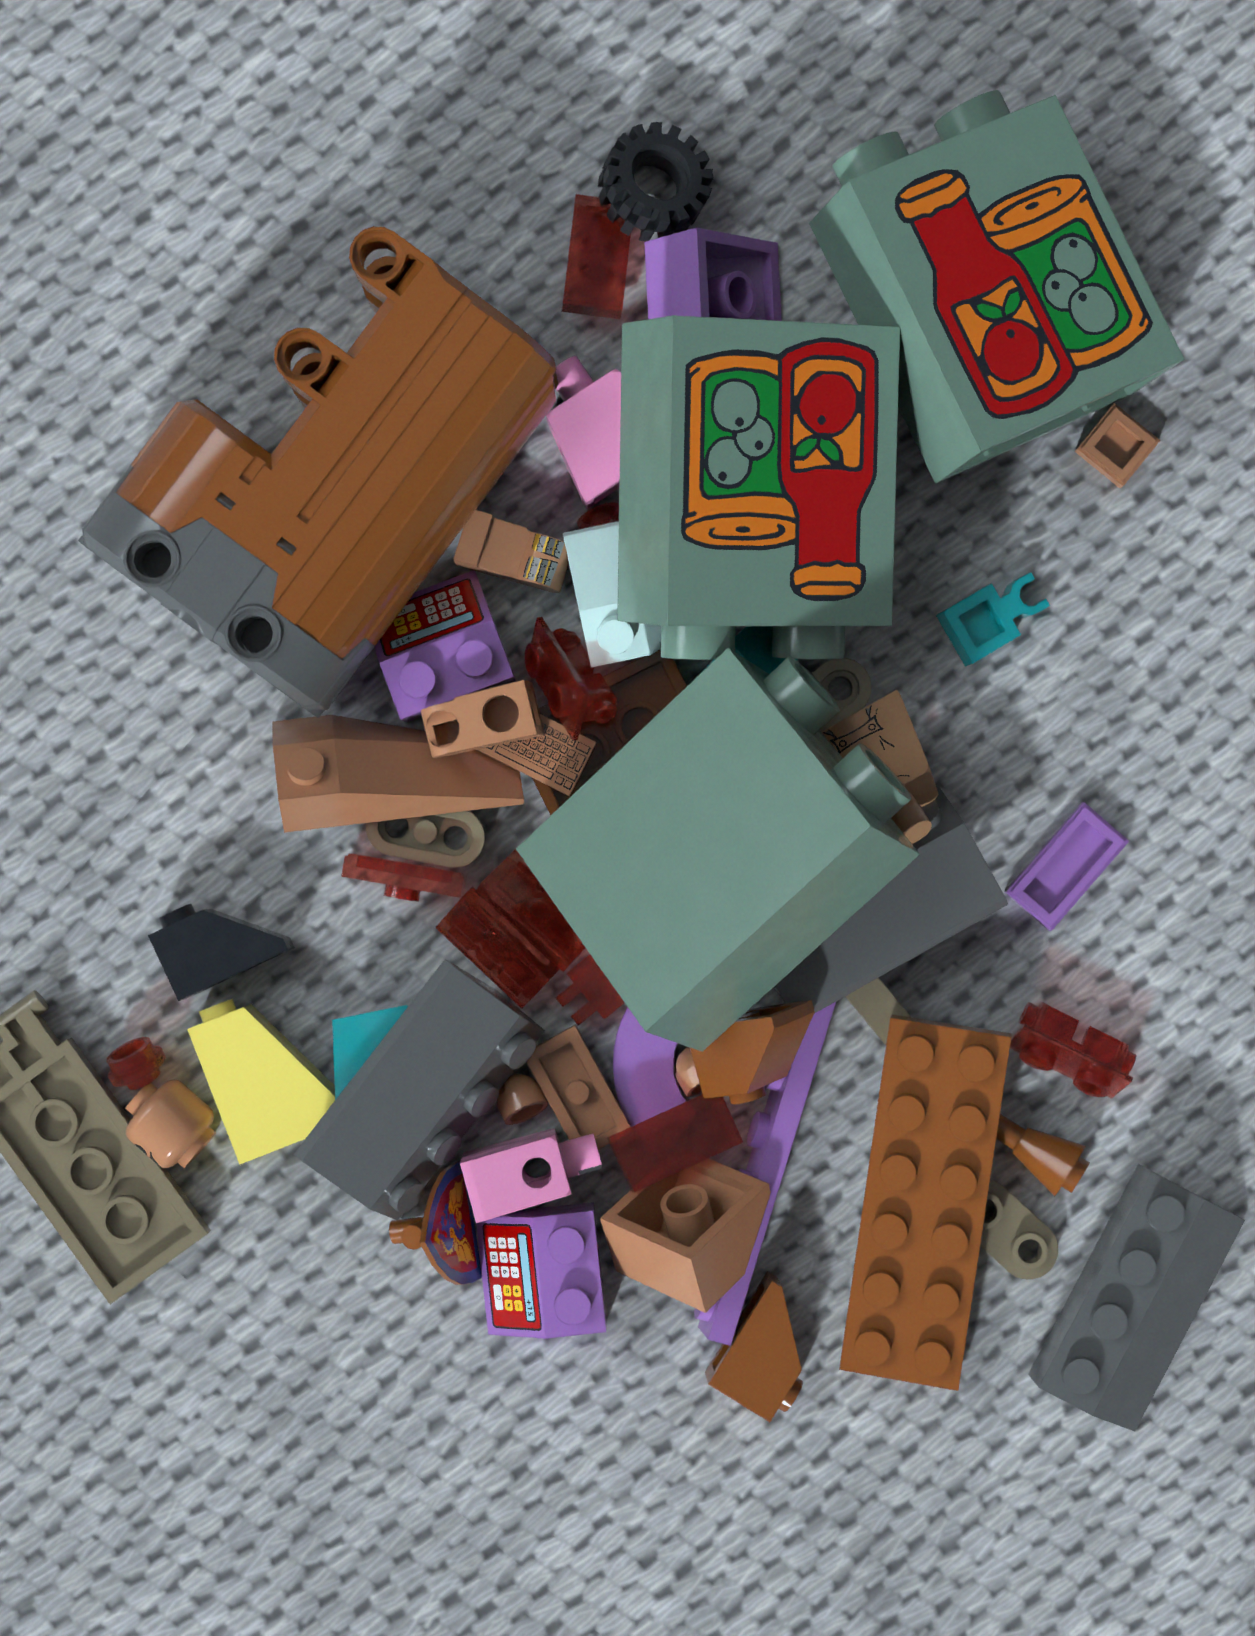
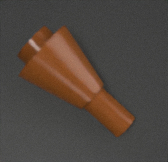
(1048, 1157)

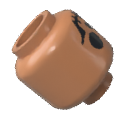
(169, 1123)

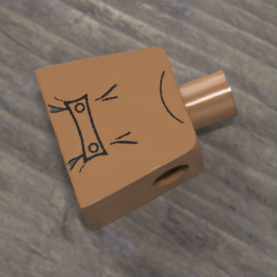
(891, 736)

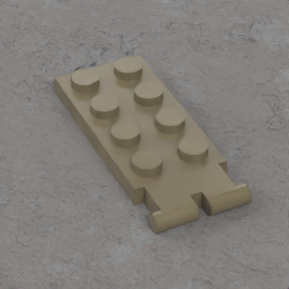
(74, 1158)

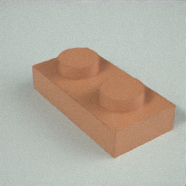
(576, 1087)

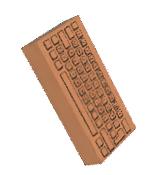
(547, 758)

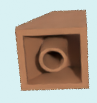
(688, 1232)

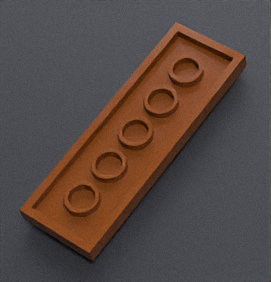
(925, 1201)

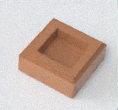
(1117, 445)

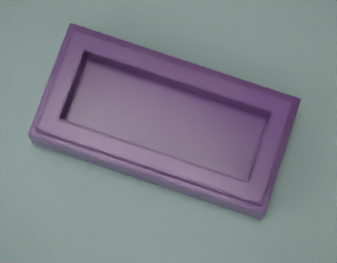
(1066, 866)

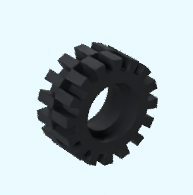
(668, 155)

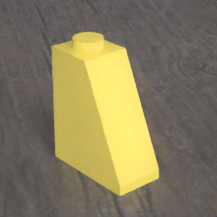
(258, 1080)

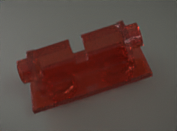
(567, 679)
(1096, 1065)

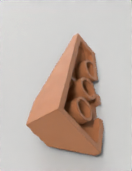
(368, 771)

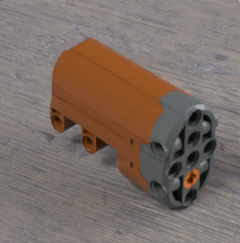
(326, 539)

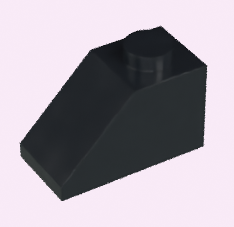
(211, 948)

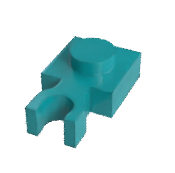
(986, 620)

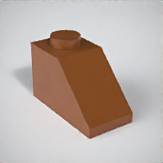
(753, 1052)
(763, 1359)

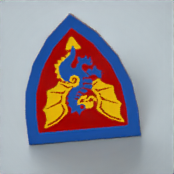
(445, 1230)

